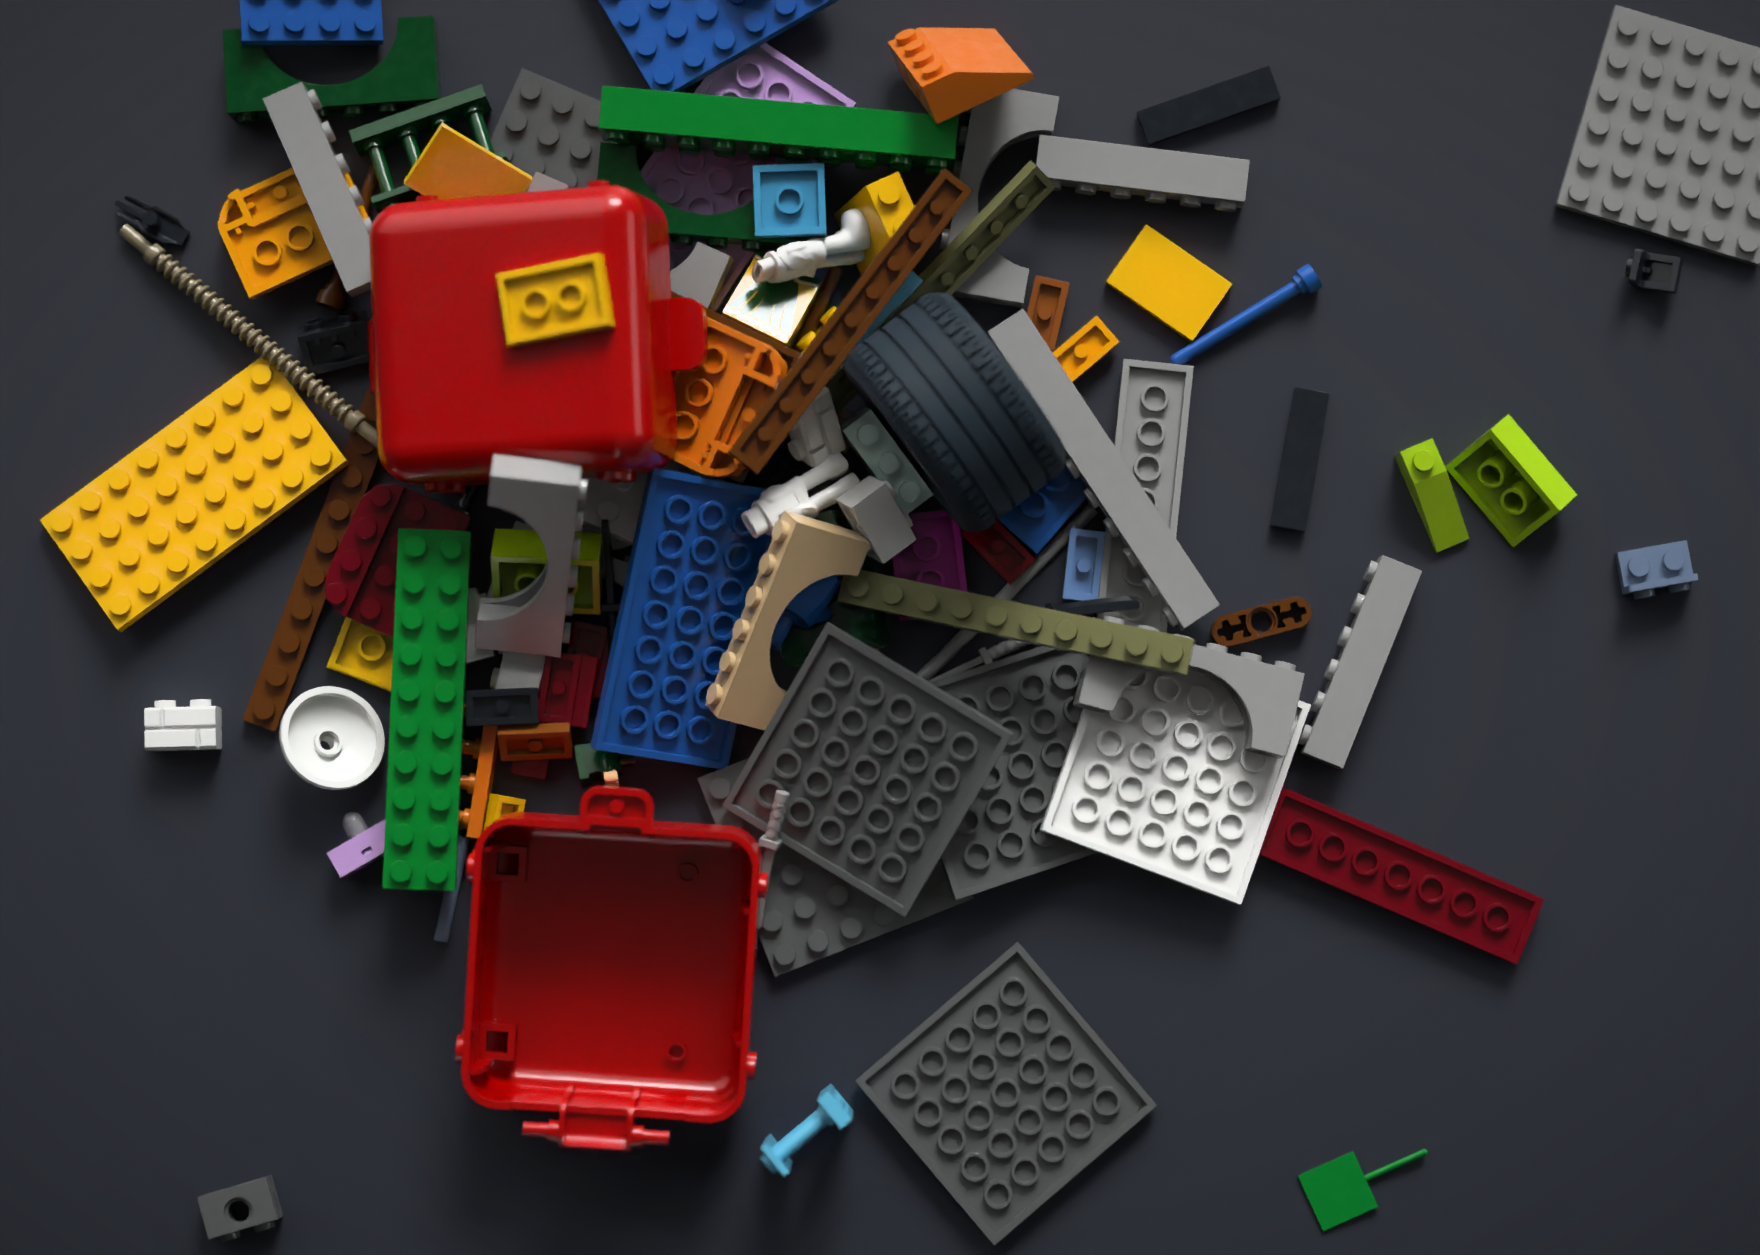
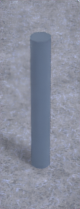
(450, 897)

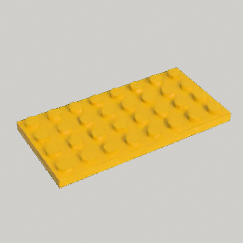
(193, 492)

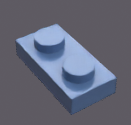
(1083, 564)

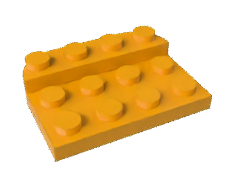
(273, 233)

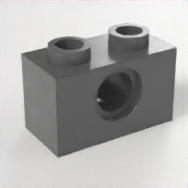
(257, 1194)

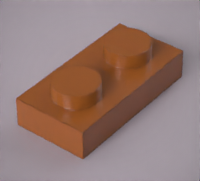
(1047, 307)
(535, 741)

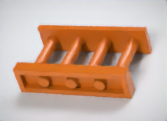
(481, 782)

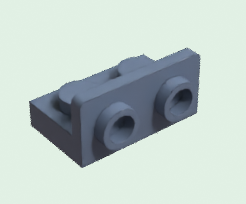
(1655, 568)

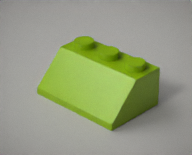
(1511, 480)
(521, 557)

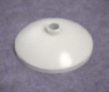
(345, 724)

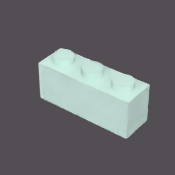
(885, 459)

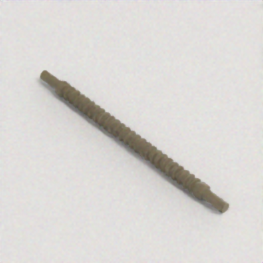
(155, 256)

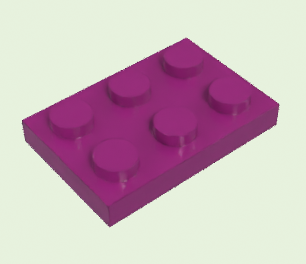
(935, 555)

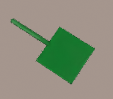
(1341, 1189)

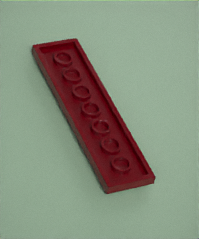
(1400, 876)

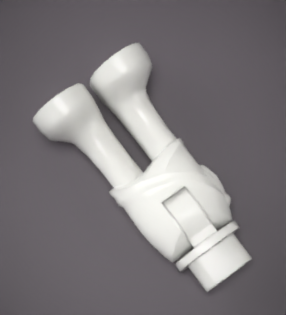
(805, 257)
(794, 497)

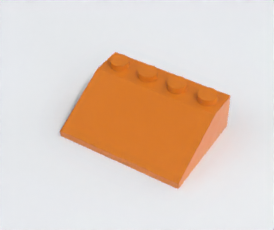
(956, 67)

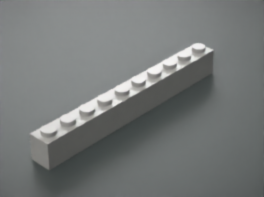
(1106, 475)

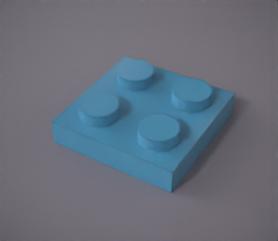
(789, 200)

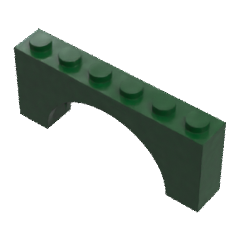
(402, 80)
(620, 167)

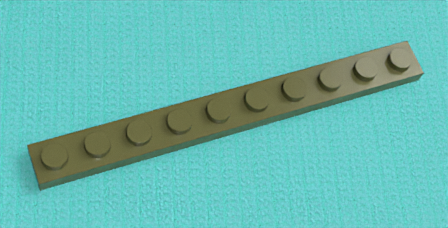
(966, 252)
(1018, 621)

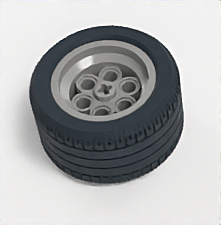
(956, 411)

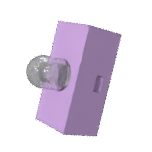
(363, 847)

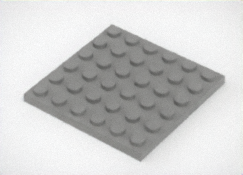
(1671, 137)

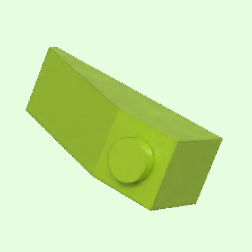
(1432, 494)

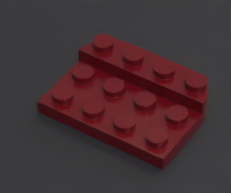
(365, 564)

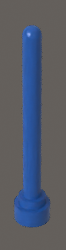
(1303, 282)

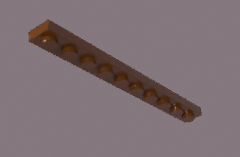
(849, 321)
(308, 595)

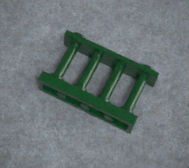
(408, 126)

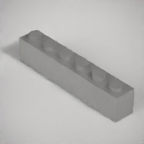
(1143, 172)
(324, 182)
(1360, 661)

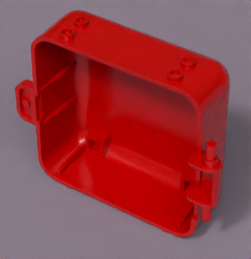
(441, 355)
(611, 970)

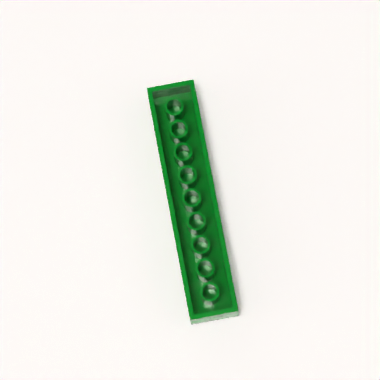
(777, 130)
(427, 709)

